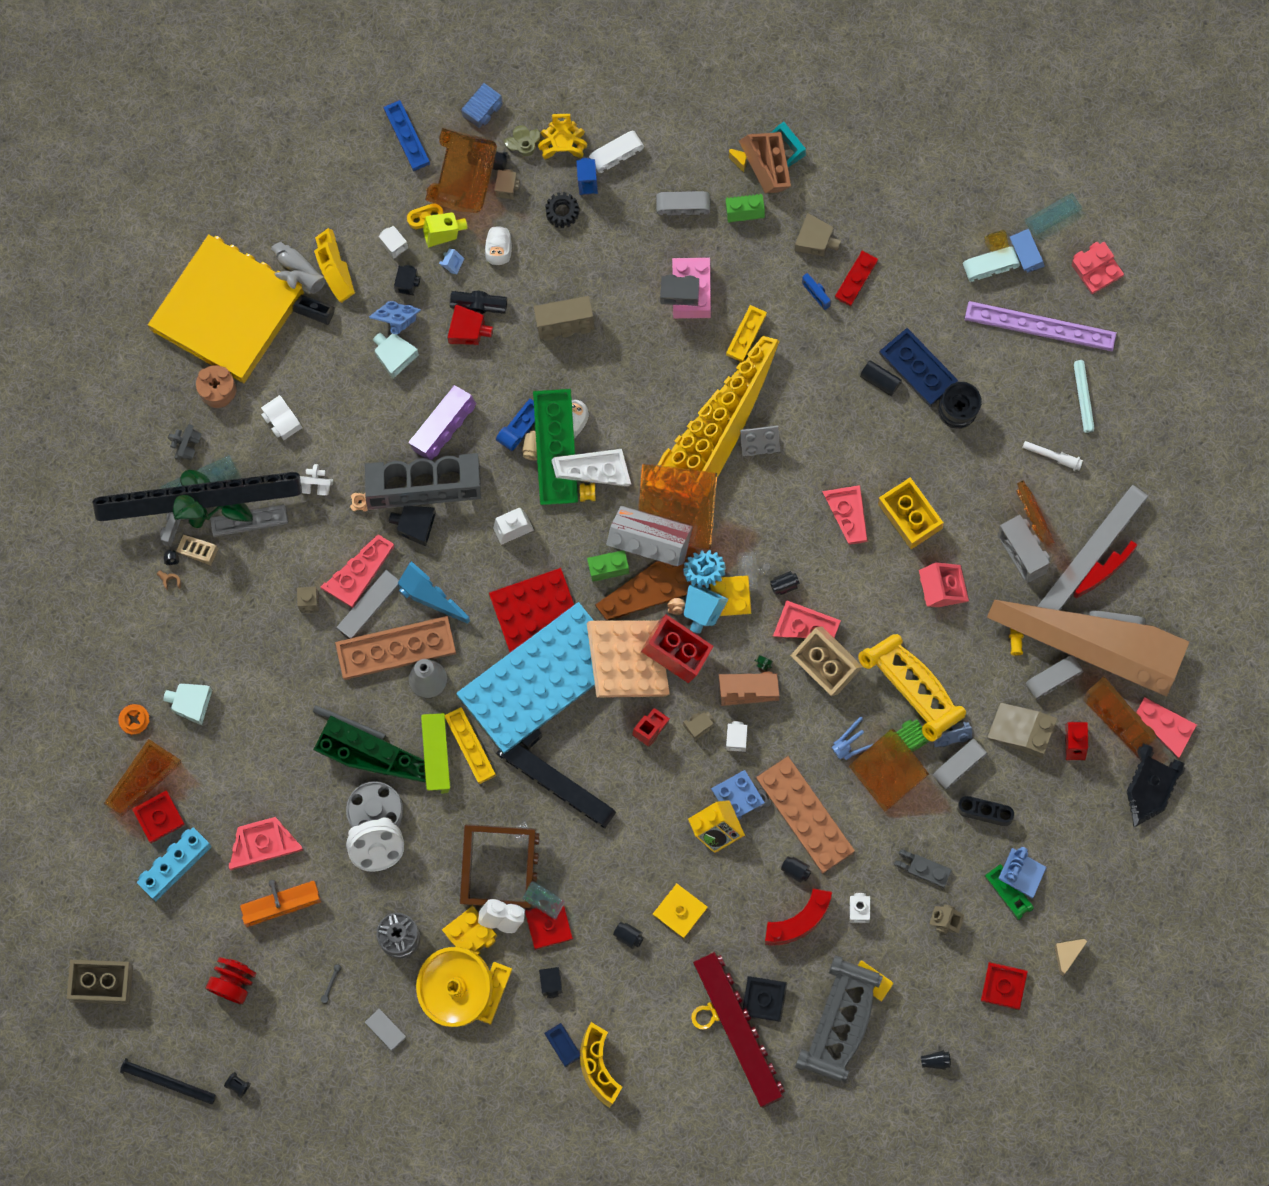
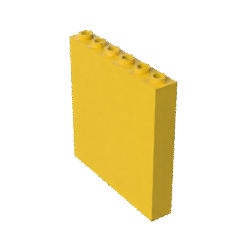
(225, 308)

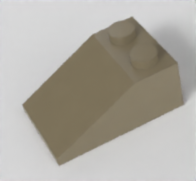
(1022, 729)

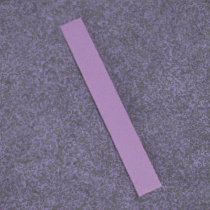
(1040, 326)

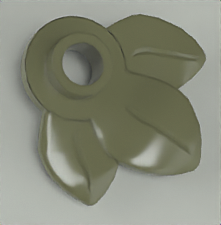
(521, 138)

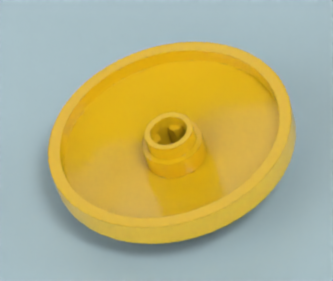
(454, 986)

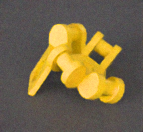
(561, 137)

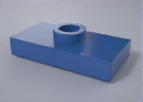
(816, 291)

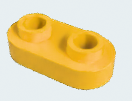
(421, 213)

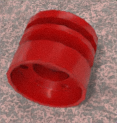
(231, 980)

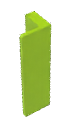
(435, 752)

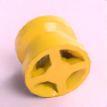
(587, 492)

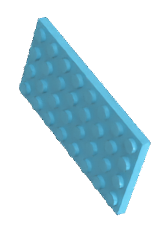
(533, 680)

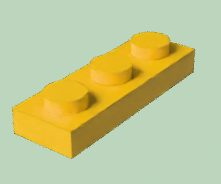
(746, 333)
(500, 977)

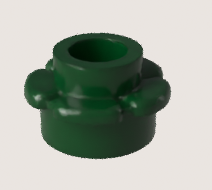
(763, 662)

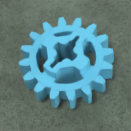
(704, 569)

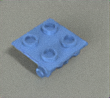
(397, 315)
(740, 792)
(1022, 872)

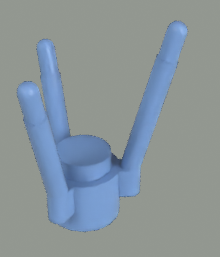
(842, 747)

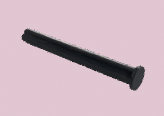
(167, 1082)

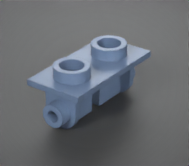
(960, 733)

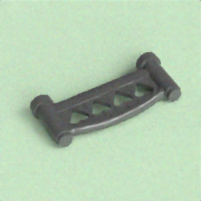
(847, 977)

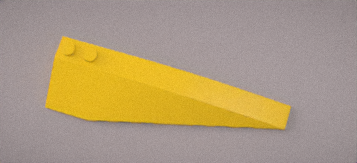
(717, 428)

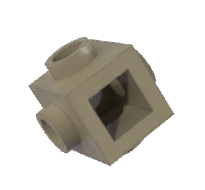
(946, 919)

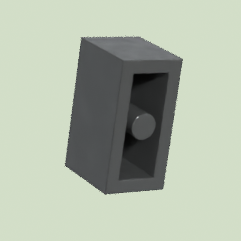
(679, 290)

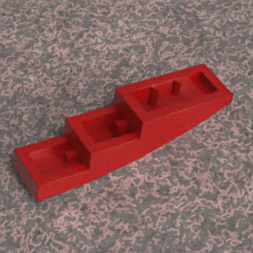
(1101, 573)

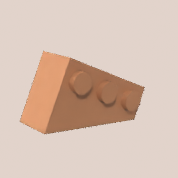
(748, 688)

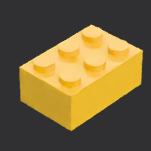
(910, 513)

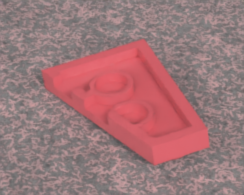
(849, 512)
(801, 621)
(1169, 727)

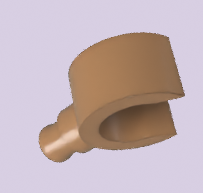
(163, 576)

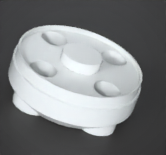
(375, 845)

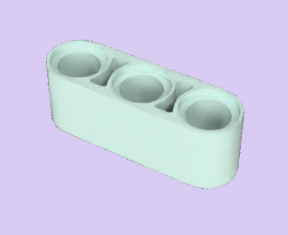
(990, 263)

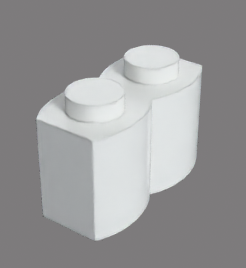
(281, 417)
(501, 916)

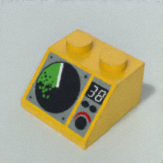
(717, 826)

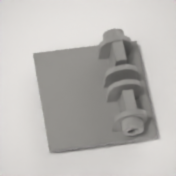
(760, 441)

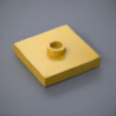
(680, 911)

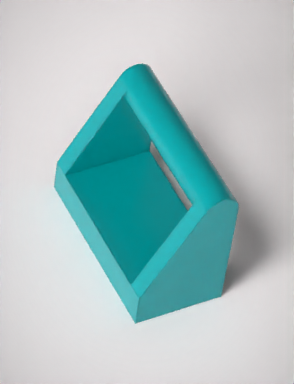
(792, 141)

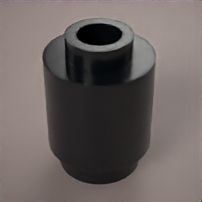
(784, 583)
(796, 869)
(628, 935)

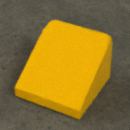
(738, 158)

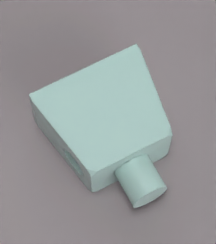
(394, 353)
(189, 701)

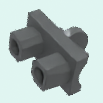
(188, 435)

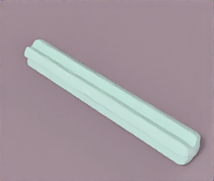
(1084, 398)

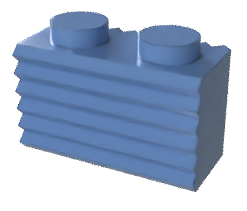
(482, 105)

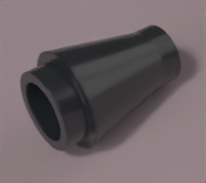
(936, 1060)

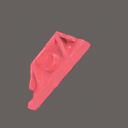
(261, 843)

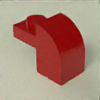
(650, 727)

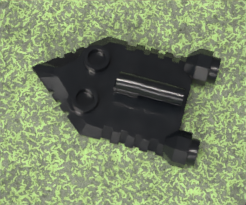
(1151, 785)

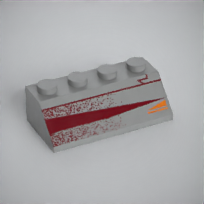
(649, 536)

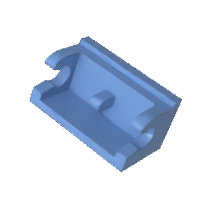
(1027, 251)

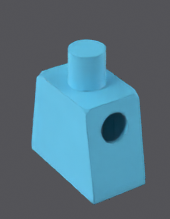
(703, 607)

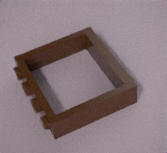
(532, 860)

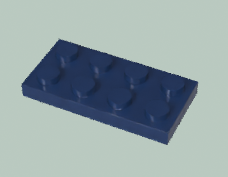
(918, 366)

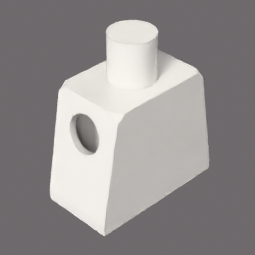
(512, 525)

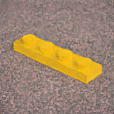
(470, 745)

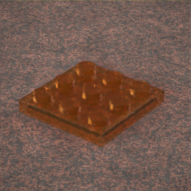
(1034, 513)
(889, 770)

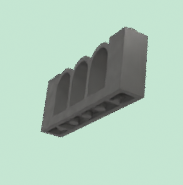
(379, 474)

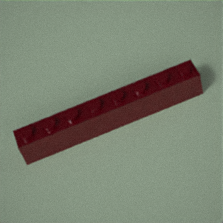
(738, 1029)

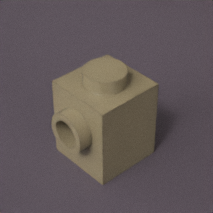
(506, 184)
(308, 599)

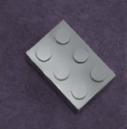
(1024, 548)

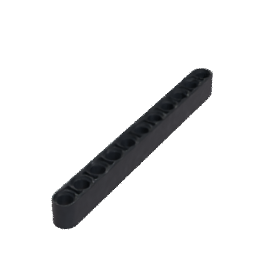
(207, 494)

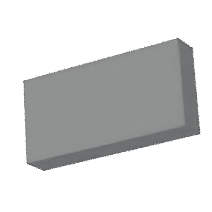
(385, 1029)

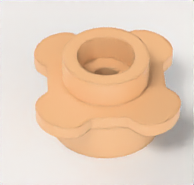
(356, 497)
(676, 606)

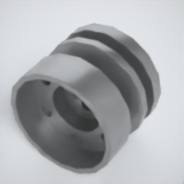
(398, 947)

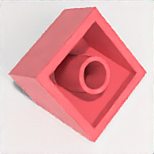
(943, 585)

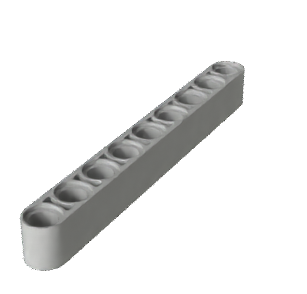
(1094, 549)

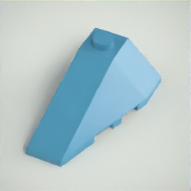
(418, 587)

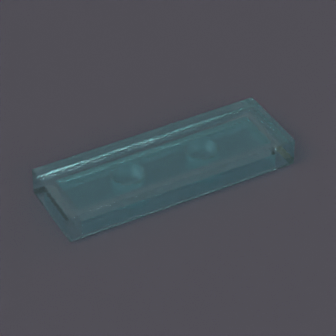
(1053, 214)

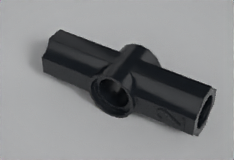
(479, 302)

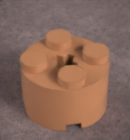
(225, 390)

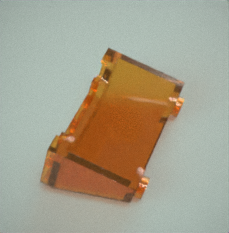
(464, 172)

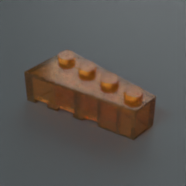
(1119, 715)
(141, 777)

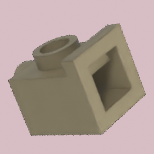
(699, 725)

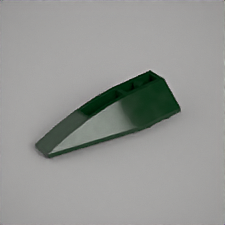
(366, 752)

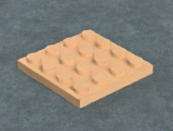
(618, 661)

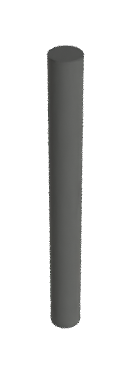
(326, 713)

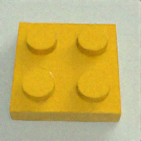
(738, 594)

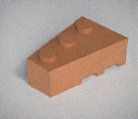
(767, 160)

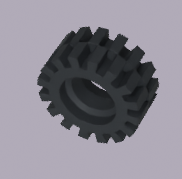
(562, 200)

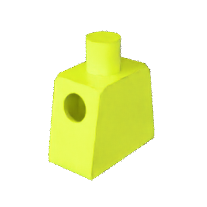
(442, 228)

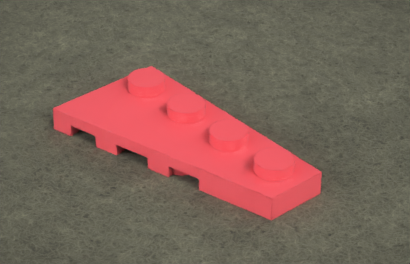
(355, 577)

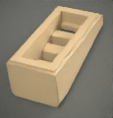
(210, 555)

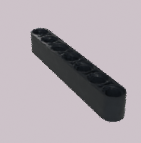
(560, 785)

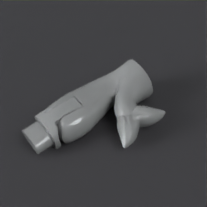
(300, 269)

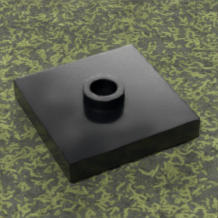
(764, 998)

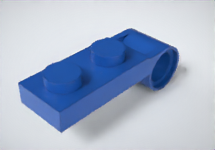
(518, 427)

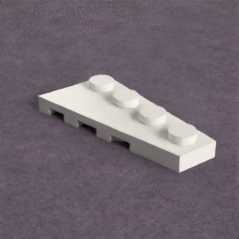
(595, 467)

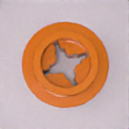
(134, 710)

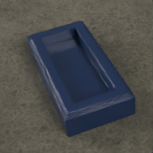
(562, 1045)

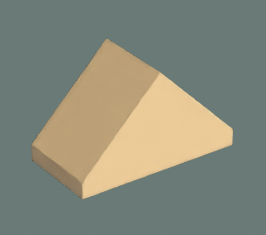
(1067, 953)

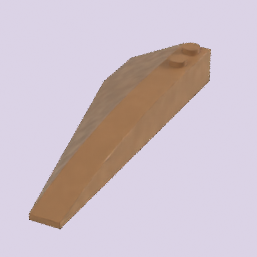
(1121, 647)

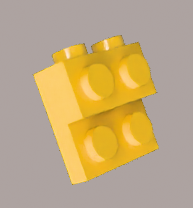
(468, 933)

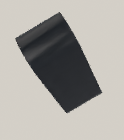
(995, 808)

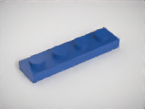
(406, 135)

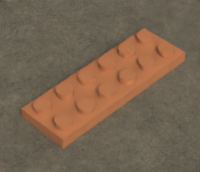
(395, 648)
(805, 814)

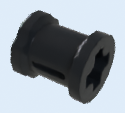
(237, 1085)

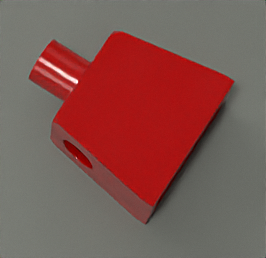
(467, 327)
(1076, 739)

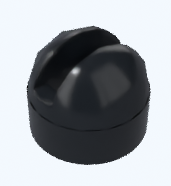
(171, 555)

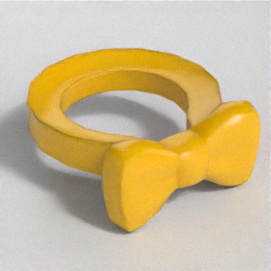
(714, 1018)

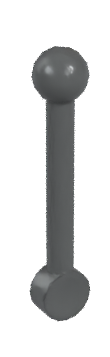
(272, 883)
(324, 999)

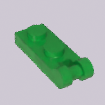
(1008, 894)

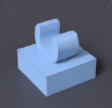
(452, 261)

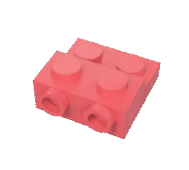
(1097, 267)

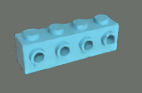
(173, 864)

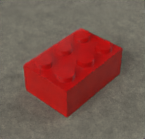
(677, 648)

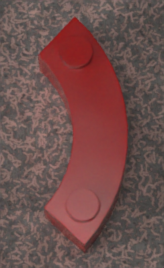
(801, 924)

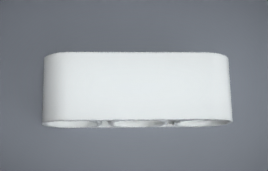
(616, 150)

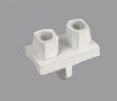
(323, 483)

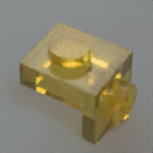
(996, 240)

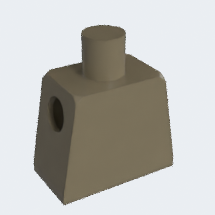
(816, 237)

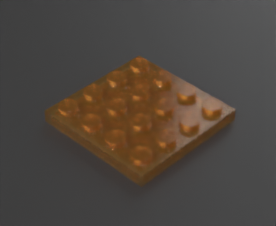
(682, 497)

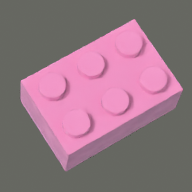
(700, 269)

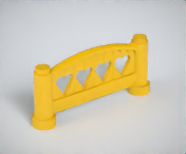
(937, 719)

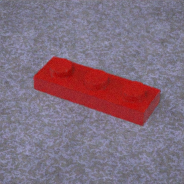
(856, 278)

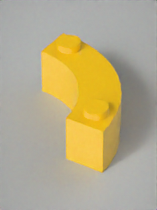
(593, 1067)

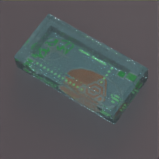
(543, 900)

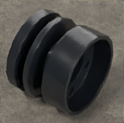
(967, 398)

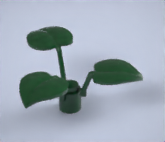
(187, 508)

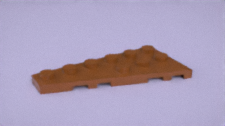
(649, 588)

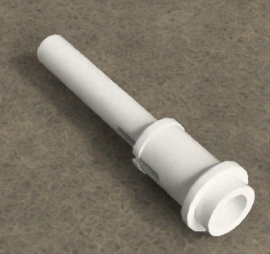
(1062, 458)

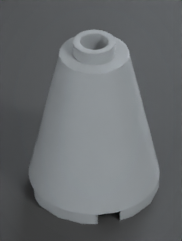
(427, 678)

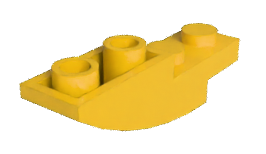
(332, 268)

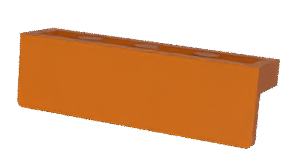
(290, 901)

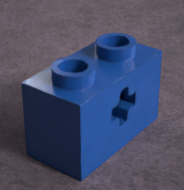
(587, 176)

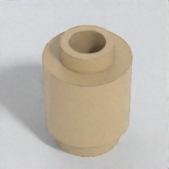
(529, 447)

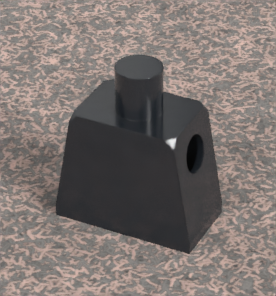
(414, 523)

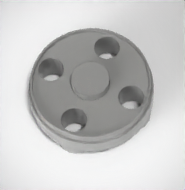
(373, 806)

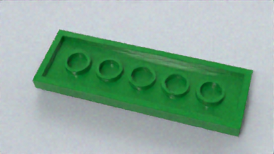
(554, 439)

